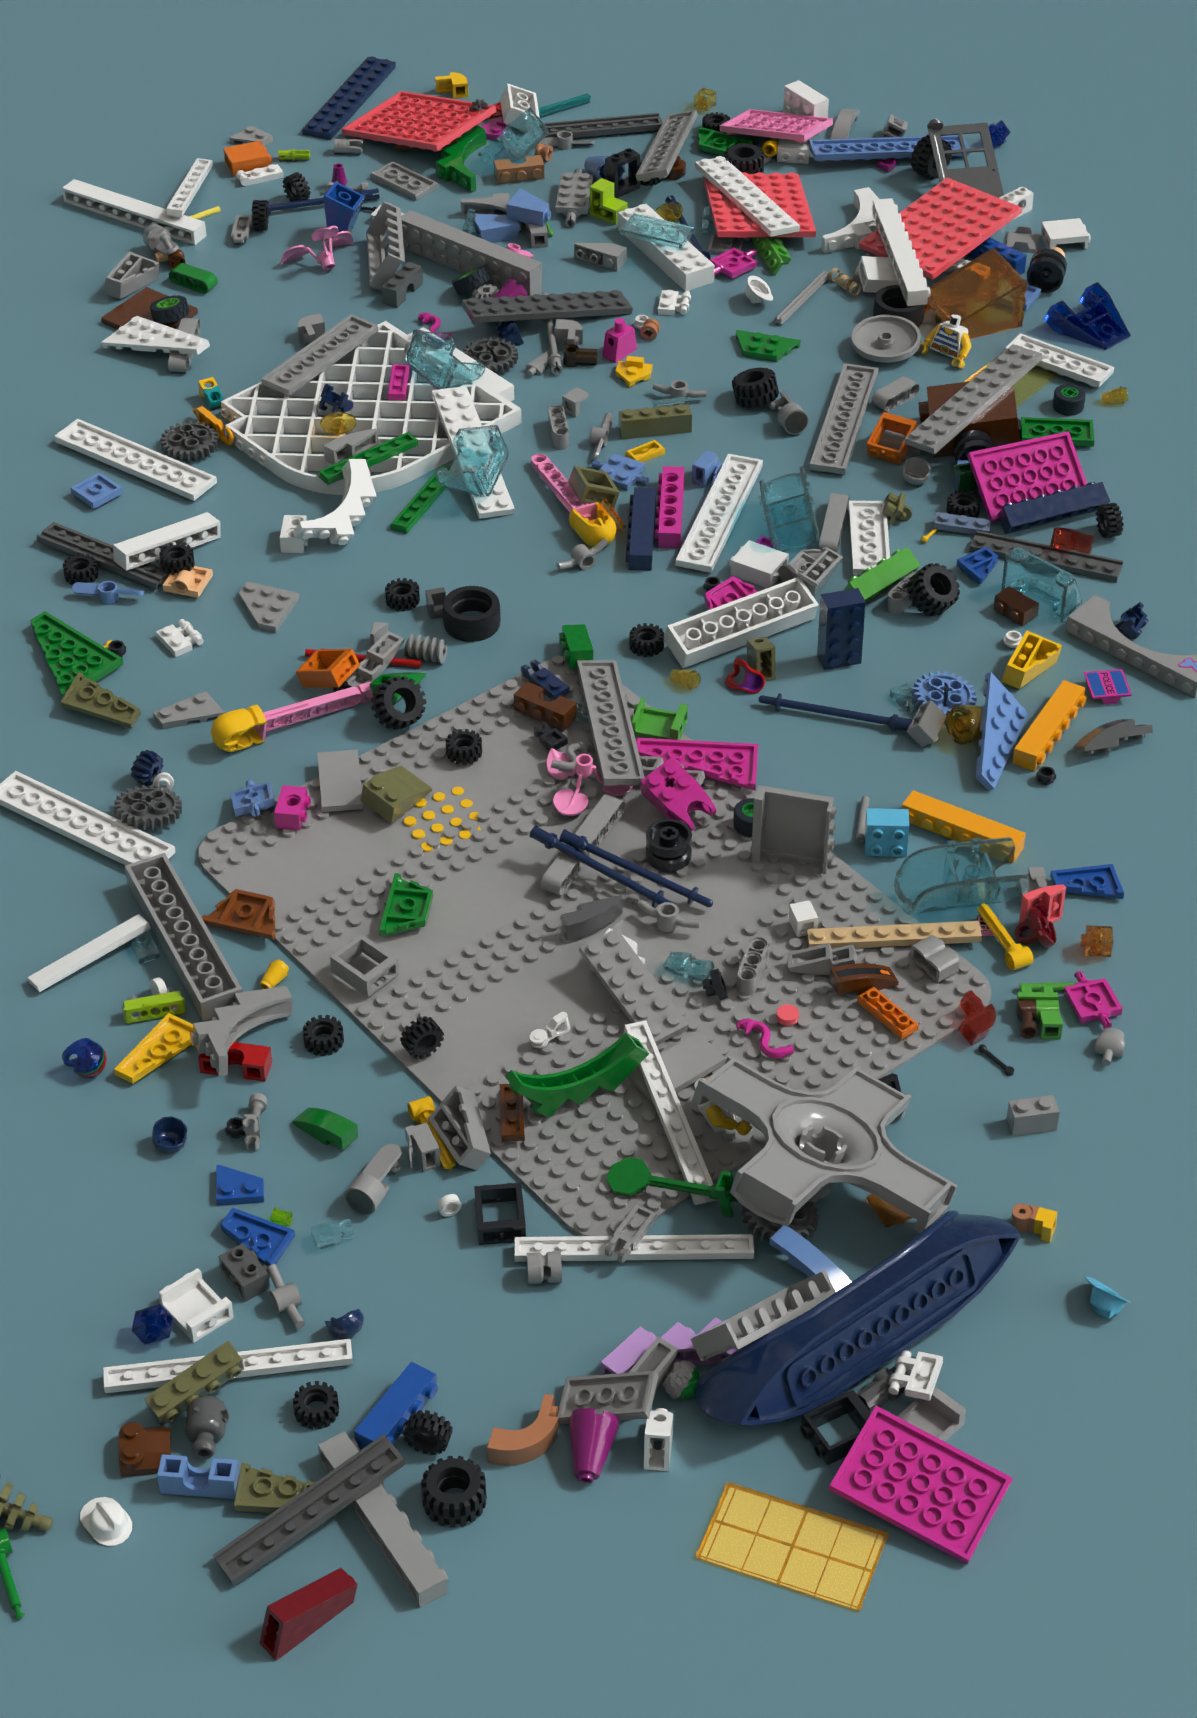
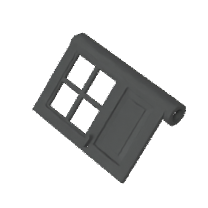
(977, 177)

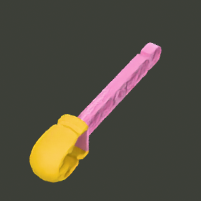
(587, 520)
(243, 727)

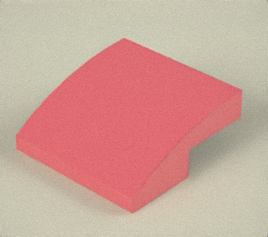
(1048, 897)

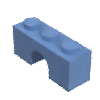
(180, 1478)

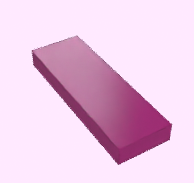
(398, 382)

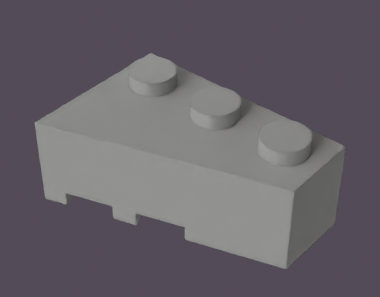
(131, 275)
(461, 1127)

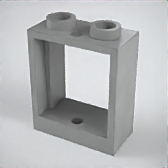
(375, 978)

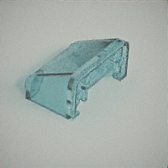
(517, 139)
(433, 360)
(478, 461)
(1029, 572)

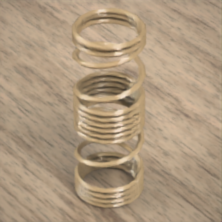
(848, 283)

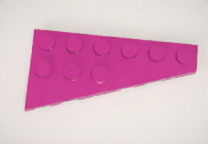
(719, 760)

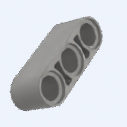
(895, 393)
(558, 427)
(898, 597)
(752, 966)

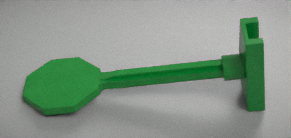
(633, 1176)

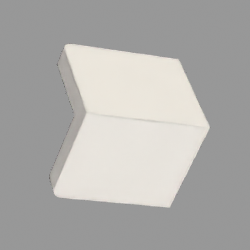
(802, 917)

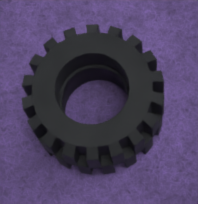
(746, 158)
(923, 158)
(755, 387)
(944, 593)
(383, 705)
(448, 1475)

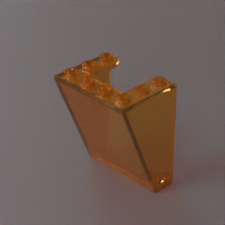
(983, 293)

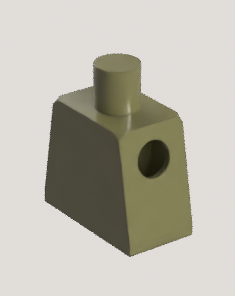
(762, 652)

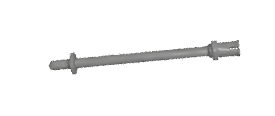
(555, 359)

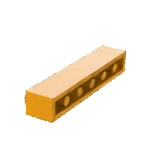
(1049, 725)
(958, 823)

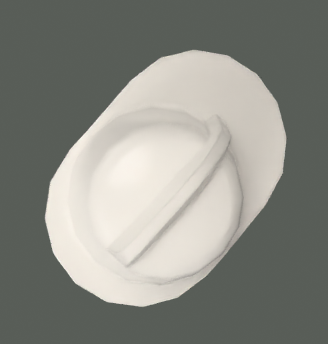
(757, 290)
(106, 1521)

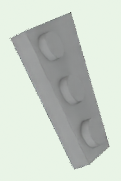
(191, 709)

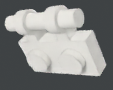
(673, 302)
(174, 638)
(922, 1377)

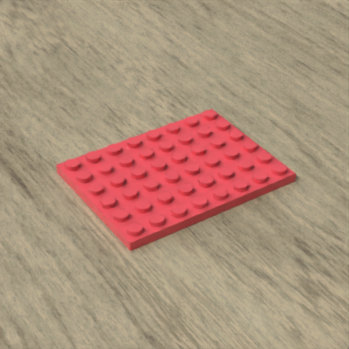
(418, 121)
(780, 188)
(948, 224)

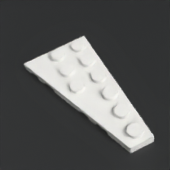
(149, 336)

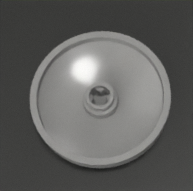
(886, 338)

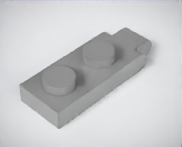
(241, 228)

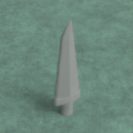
(539, 364)

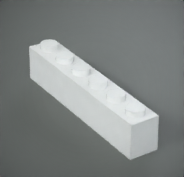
(146, 547)

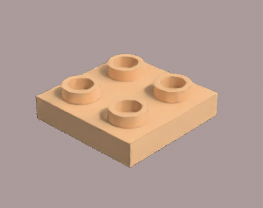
(188, 582)

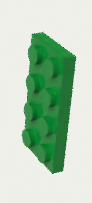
(1079, 429)

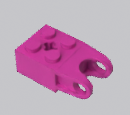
(676, 792)

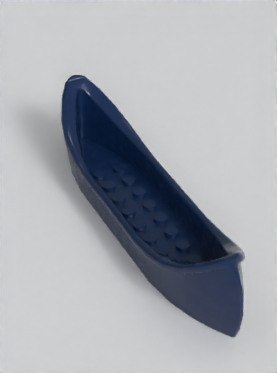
(859, 1324)

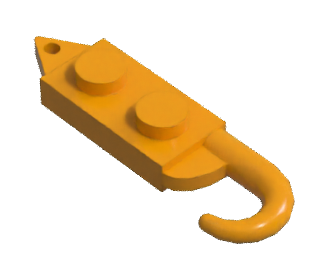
(204, 415)

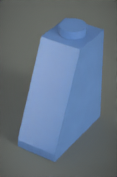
(528, 209)
(496, 227)

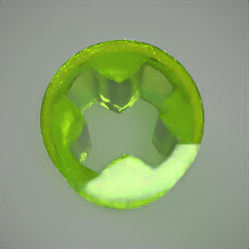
(282, 1217)

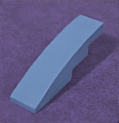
(807, 1257)

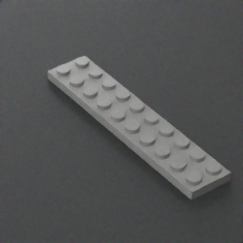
(666, 146)
(973, 399)
(843, 419)
(610, 723)

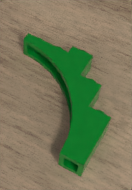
(454, 156)
(576, 1084)

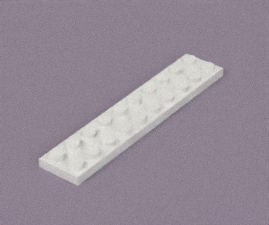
(747, 196)
(459, 412)
(135, 459)
(719, 513)
(79, 821)

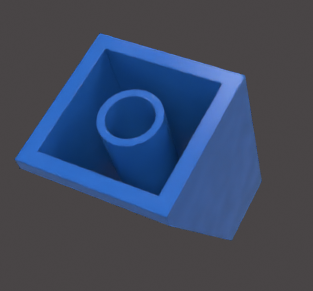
(342, 207)

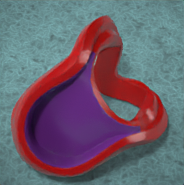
(753, 681)

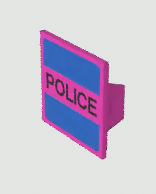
(1108, 685)

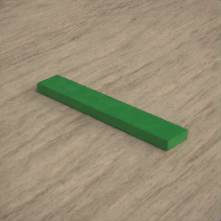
(373, 456)
(418, 505)

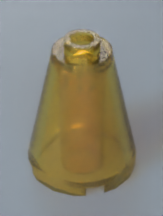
(964, 723)

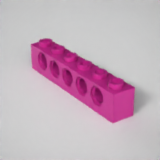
(670, 507)

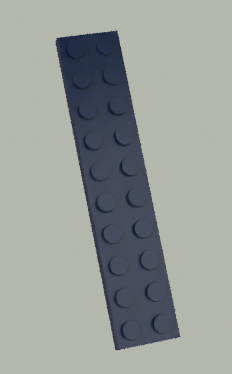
(349, 98)

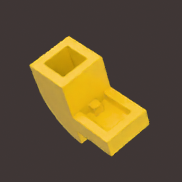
(454, 83)

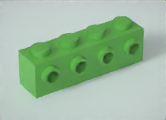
(885, 574)

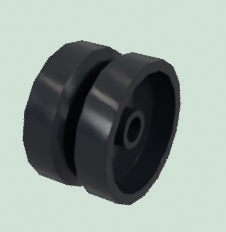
(1047, 270)
(970, 442)
(668, 845)

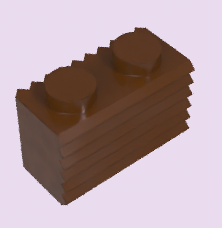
(1016, 606)

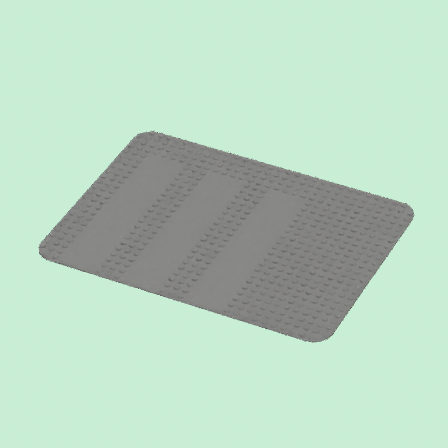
(501, 965)

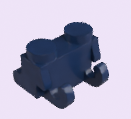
(509, 332)
(335, 399)
(1132, 621)

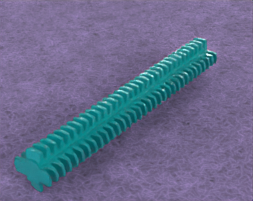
(562, 105)

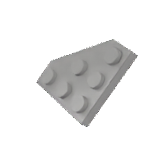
(267, 605)

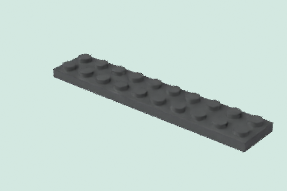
(546, 306)

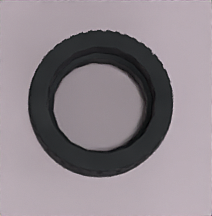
(891, 302)
(471, 627)

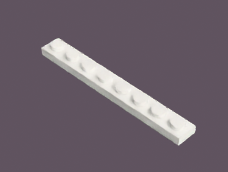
(189, 187)

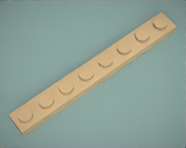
(895, 934)

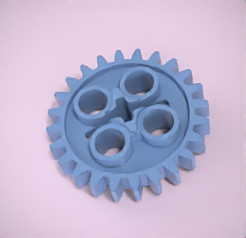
(932, 686)

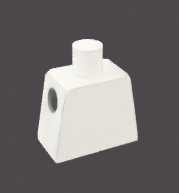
(658, 1428)

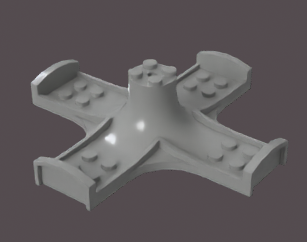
(823, 1141)

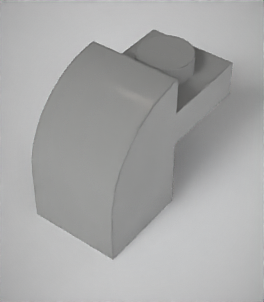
(310, 328)
(568, 332)

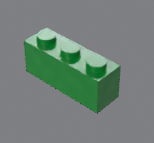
(575, 644)

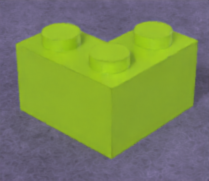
(603, 203)

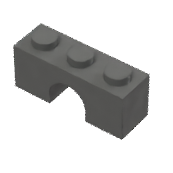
(407, 278)

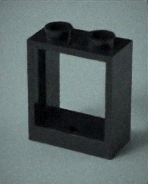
(611, 171)
(490, 1231)
(844, 1404)

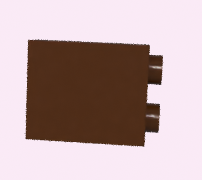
(997, 420)

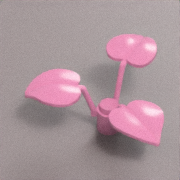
(326, 257)
(570, 802)

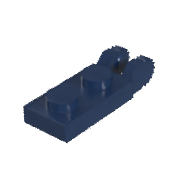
(543, 678)

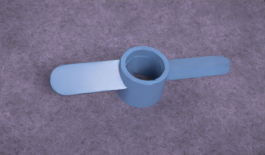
(106, 591)

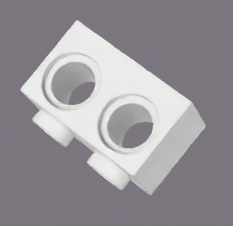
(288, 542)

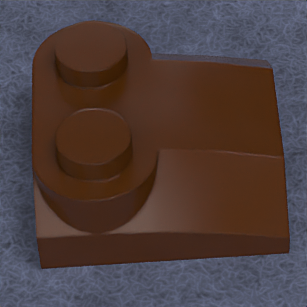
(142, 1449)

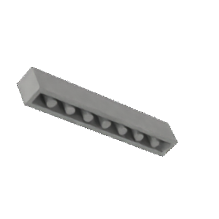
(390, 1529)

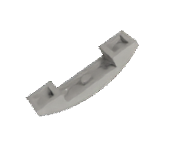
(844, 122)

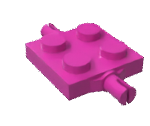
(734, 262)
(1092, 1000)

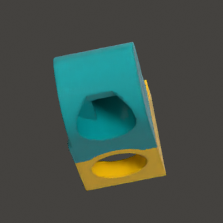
(211, 395)

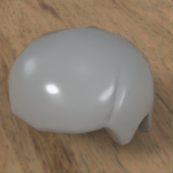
(915, 471)

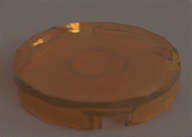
(613, 514)

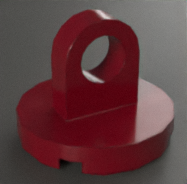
(1039, 927)

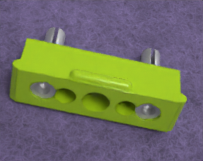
(153, 1006)

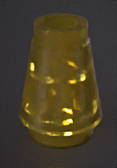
(1115, 396)
(686, 678)

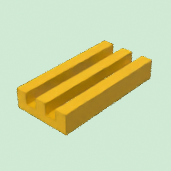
(646, 451)

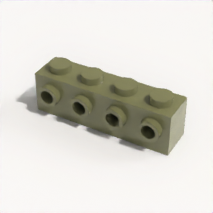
(655, 421)
(196, 1381)

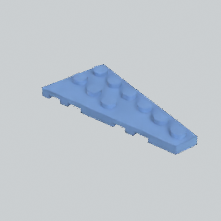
(1000, 727)

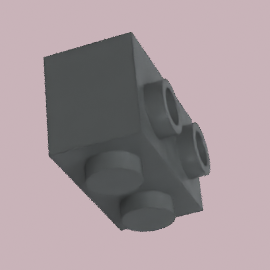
(244, 1271)

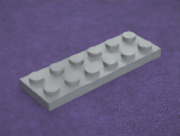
(633, 985)

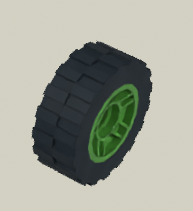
(471, 280)
(169, 309)

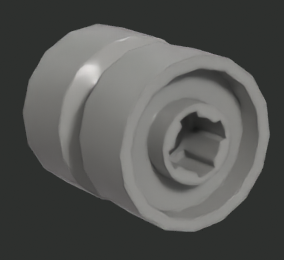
(535, 1269)

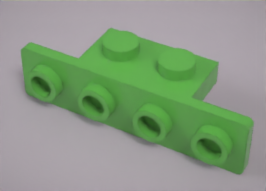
(772, 252)

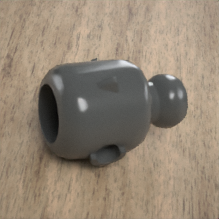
(206, 1425)

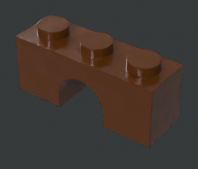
(557, 713)

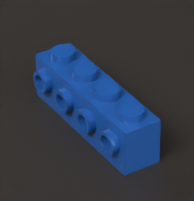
(1012, 256)
(393, 1410)

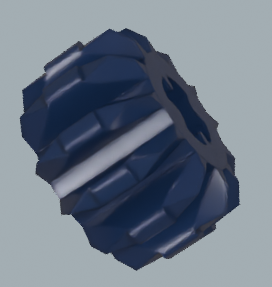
(146, 767)

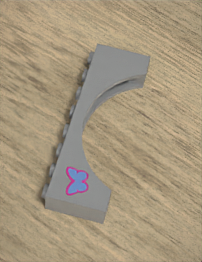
(1094, 625)

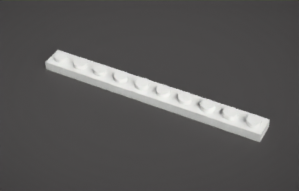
(671, 1112)
(649, 1248)
(255, 1363)

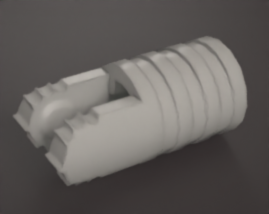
(349, 146)

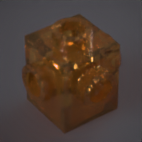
(1097, 941)

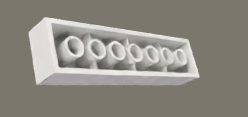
(684, 266)
(740, 620)

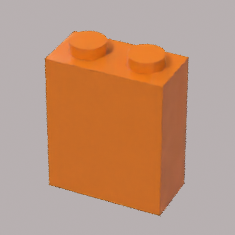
(246, 157)

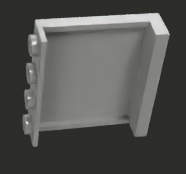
(793, 826)

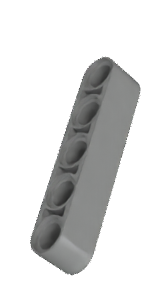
(181, 362)
(834, 521)

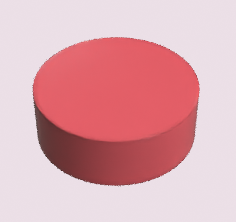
(787, 1015)

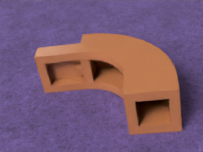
(526, 1444)

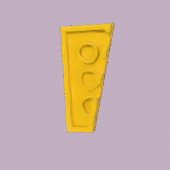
(160, 1045)

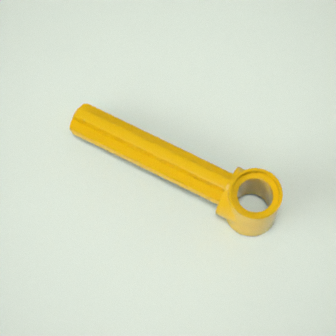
(1016, 954)
(419, 1112)

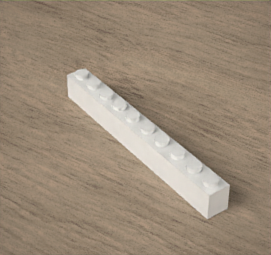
(132, 211)
(900, 252)

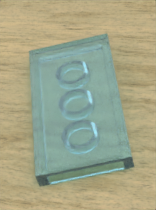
(657, 230)

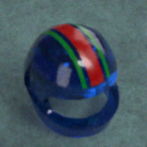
(90, 1057)

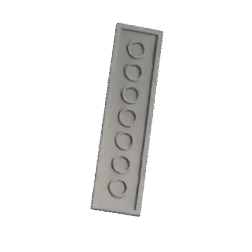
(319, 355)

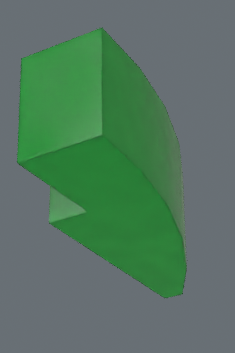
(327, 1127)

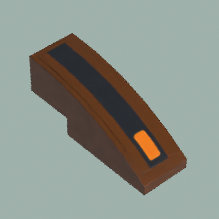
(861, 977)

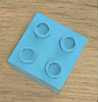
(886, 832)

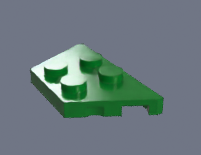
(717, 142)
(765, 346)
(405, 907)

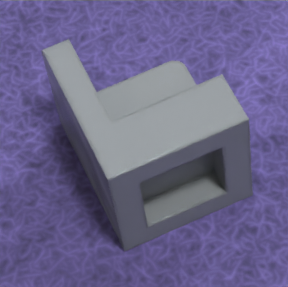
(572, 400)

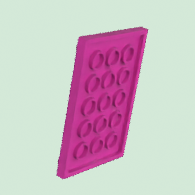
(1025, 470)
(921, 1484)

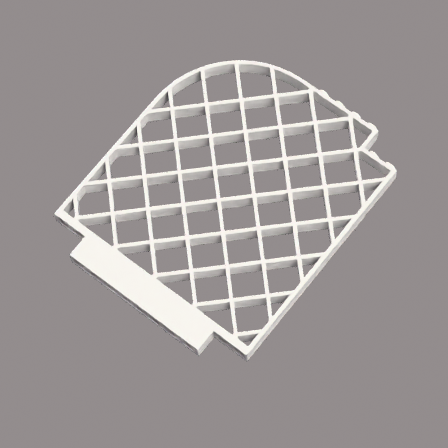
(490, 390)

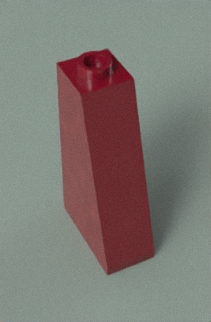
(305, 1611)

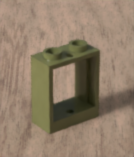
(591, 484)

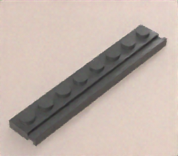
(606, 126)
(74, 542)
(1070, 561)
(309, 1509)

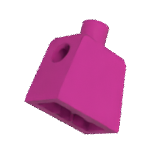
(619, 341)

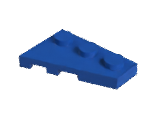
(1090, 880)
(260, 1235)

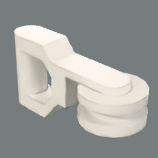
(540, 1038)

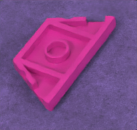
(727, 592)

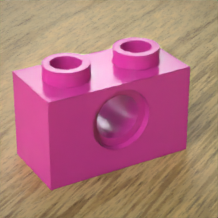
(292, 807)

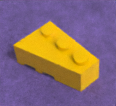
(1030, 659)

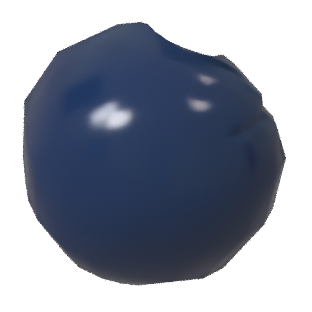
(169, 1134)
(347, 1325)

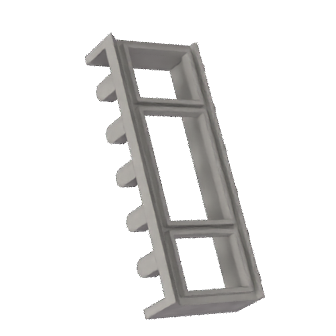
(379, 266)
(764, 1316)

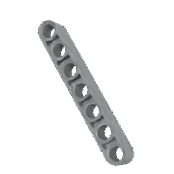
(595, 828)

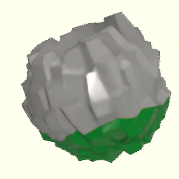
(681, 1380)

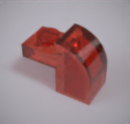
(1072, 539)
(978, 1020)

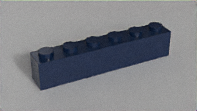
(1052, 507)
(641, 528)

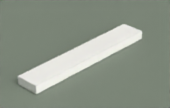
(88, 953)

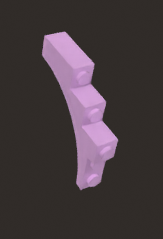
(632, 1349)

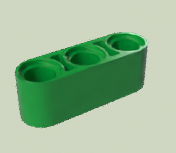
(193, 278)

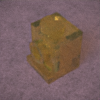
(705, 103)

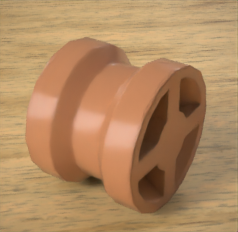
(545, 151)
(653, 326)

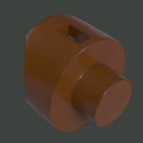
(677, 169)

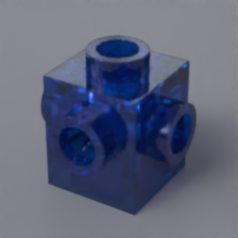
(998, 133)
(152, 1324)

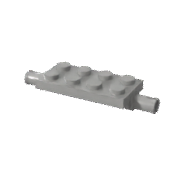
(574, 195)

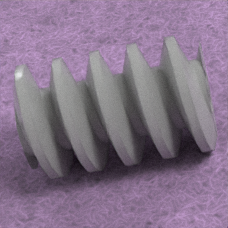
(426, 649)

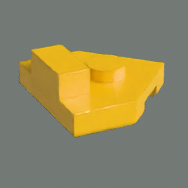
(633, 370)

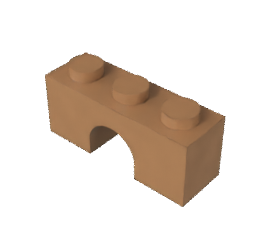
(508, 172)

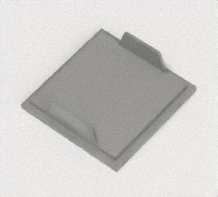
(1023, 240)

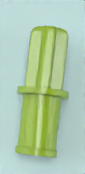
(294, 154)

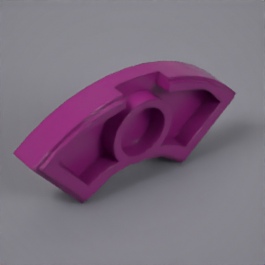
(887, 165)

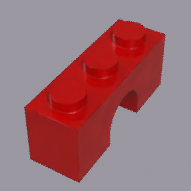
(255, 1060)

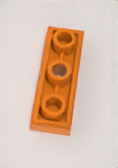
(887, 1013)

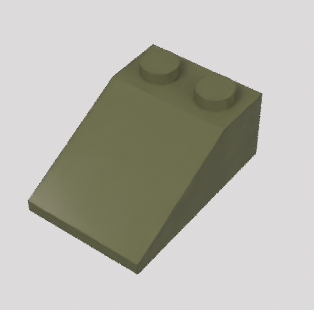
(393, 792)

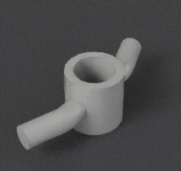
(679, 389)
(583, 556)
(668, 916)
(285, 1296)

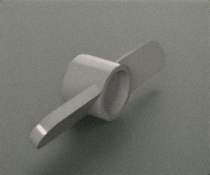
(564, 141)
(599, 435)

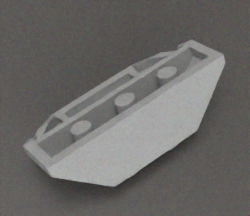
(814, 567)

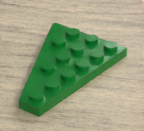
(71, 652)

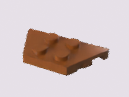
(245, 914)

